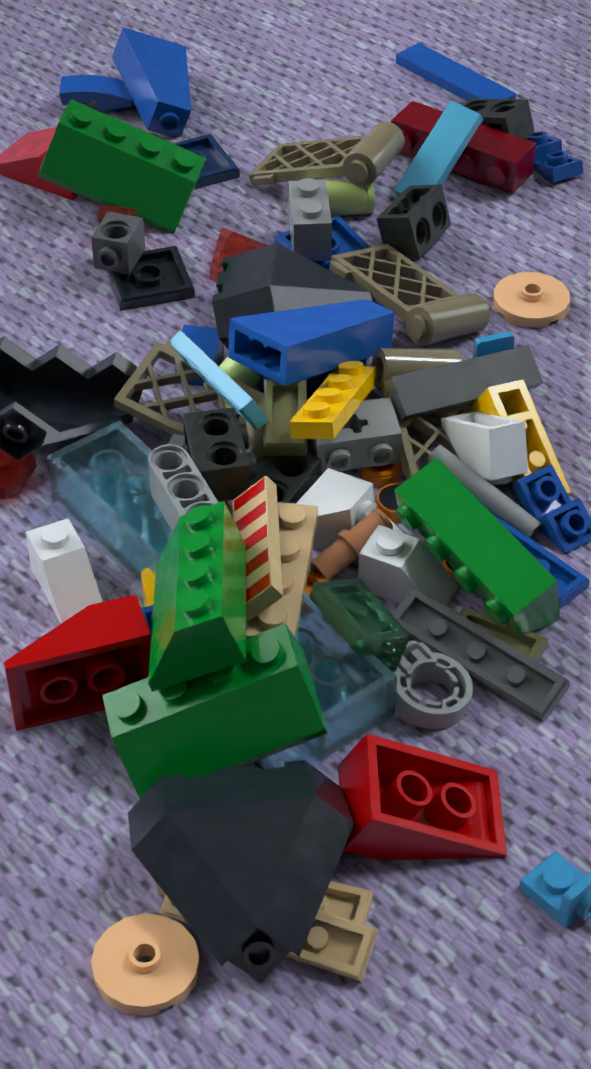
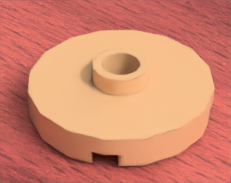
(531, 299)
(147, 986)

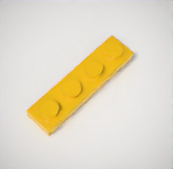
(334, 401)

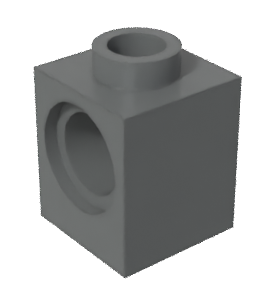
(118, 243)

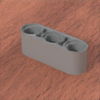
(176, 483)

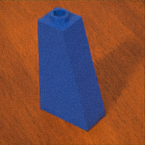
(156, 80)
(309, 339)

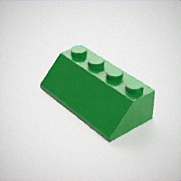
(121, 166)
(478, 548)
(199, 599)
(218, 717)

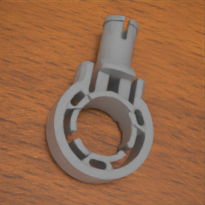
(423, 666)

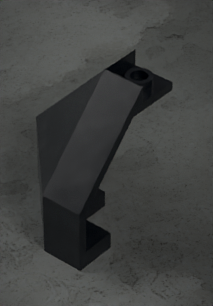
(276, 281)
(57, 398)
(244, 855)

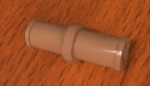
(348, 545)

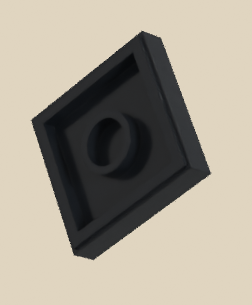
(154, 280)

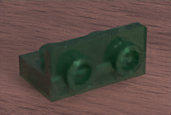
(361, 620)

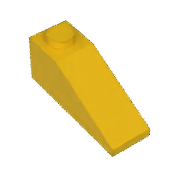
(515, 402)

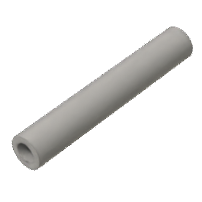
(488, 494)

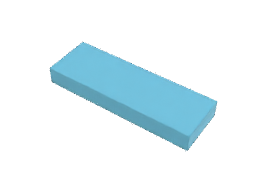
(441, 147)
(219, 380)

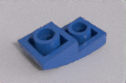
(107, 91)
(550, 159)
(545, 498)

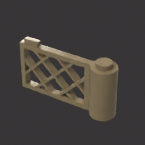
(355, 157)
(430, 317)
(400, 361)
(148, 411)

